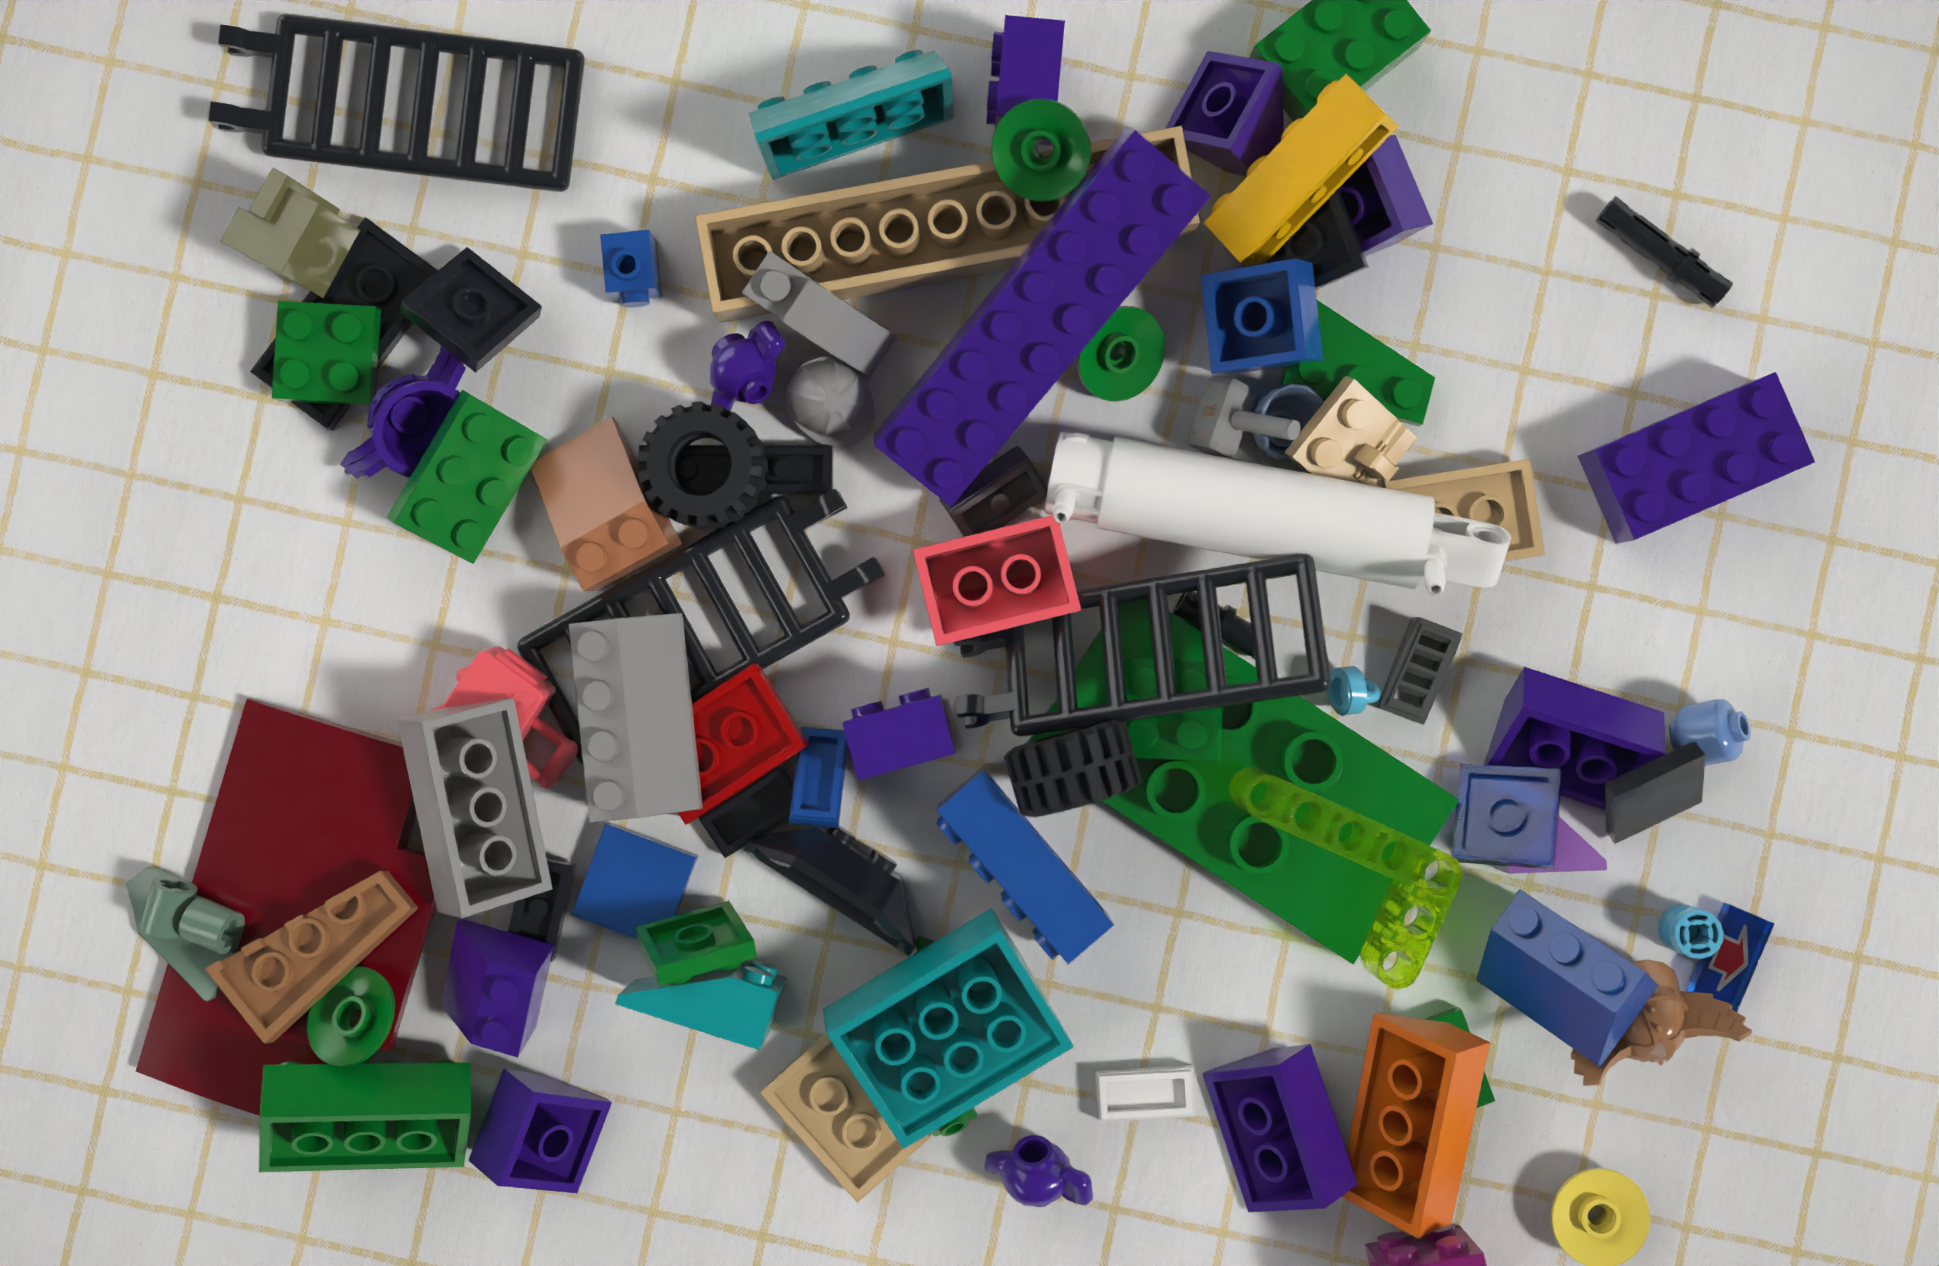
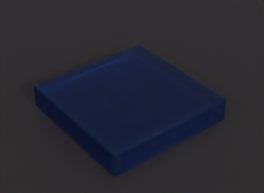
(1507, 816)

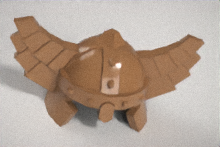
(1665, 1023)

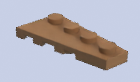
(298, 964)

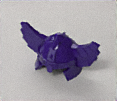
(406, 419)

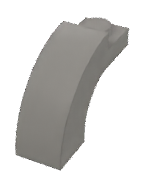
(819, 314)

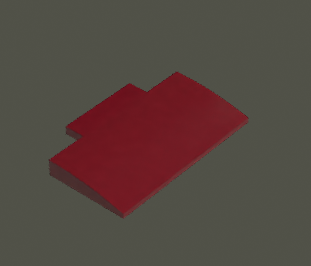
(292, 826)

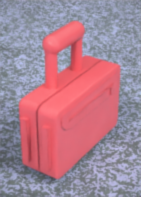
(503, 675)

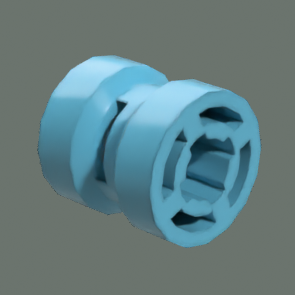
(1680, 925)

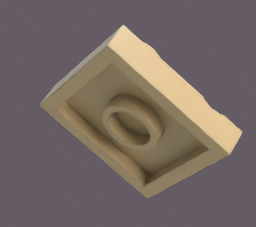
(1351, 438)

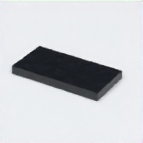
(375, 274)

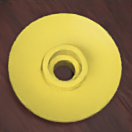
(1619, 1229)

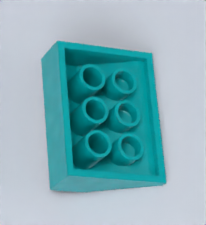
(853, 113)
(946, 1028)

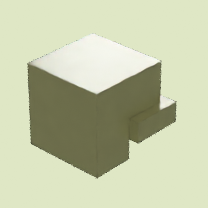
(292, 233)

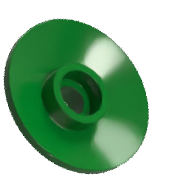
(1022, 165)
(1134, 362)
(335, 1024)

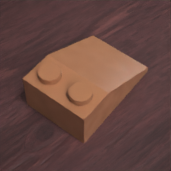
(601, 507)

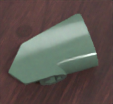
(184, 926)

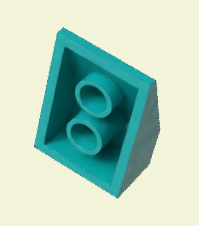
(721, 1003)

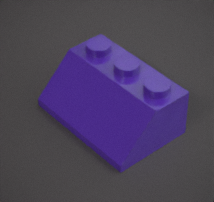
(1574, 730)
(1280, 1130)

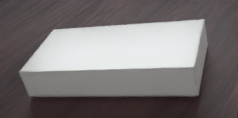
(1145, 1093)

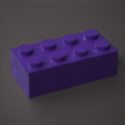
(1696, 458)

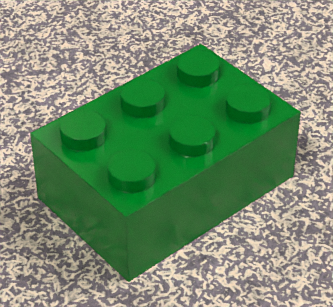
(1336, 40)

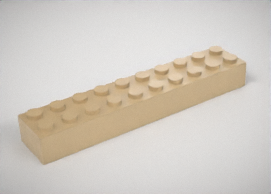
(889, 231)

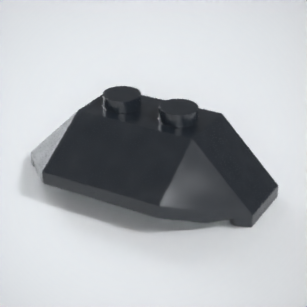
(843, 877)

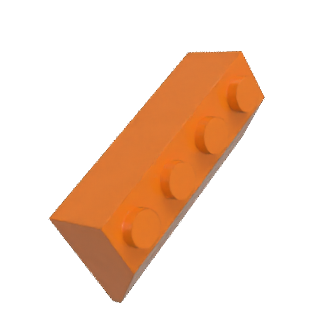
(1414, 1120)

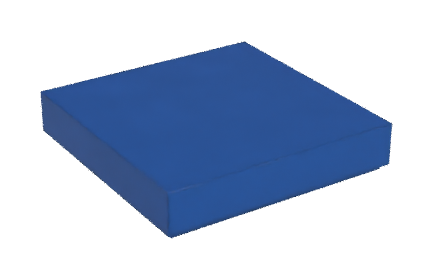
(633, 881)

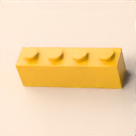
(1300, 172)

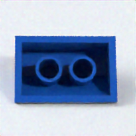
(1563, 978)

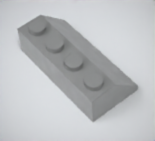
(635, 717)
(475, 806)

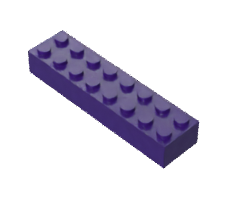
(1040, 316)

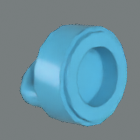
(1351, 691)

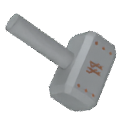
(1227, 413)

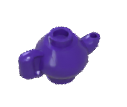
(744, 366)
(1039, 1173)

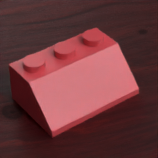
(996, 580)

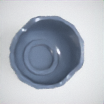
(1287, 402)

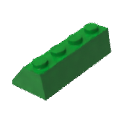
(364, 1116)

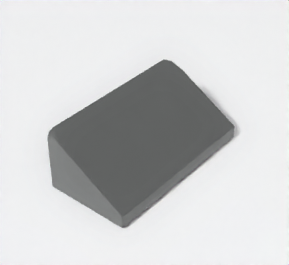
(998, 494)

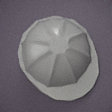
(830, 401)

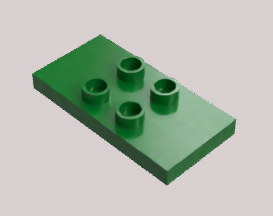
(1291, 738)

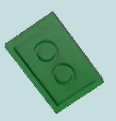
(466, 477)

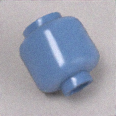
(1714, 727)

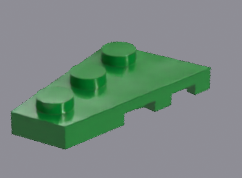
(1382, 371)

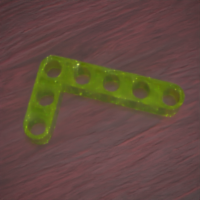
(1366, 847)

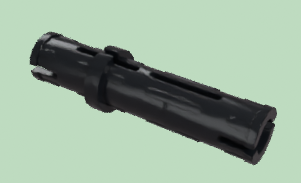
(1672, 258)

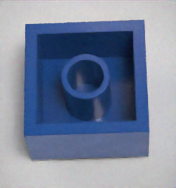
(1261, 317)

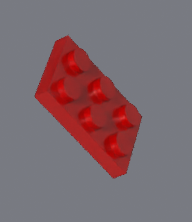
(740, 737)

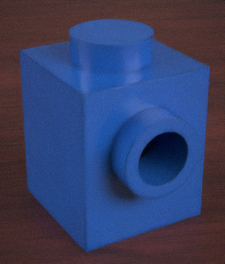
(631, 267)

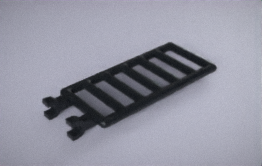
(478, 49)
(696, 555)
(1014, 704)

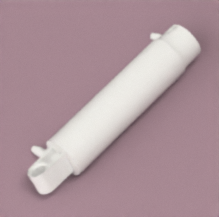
(1270, 513)

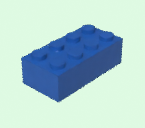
(1024, 865)

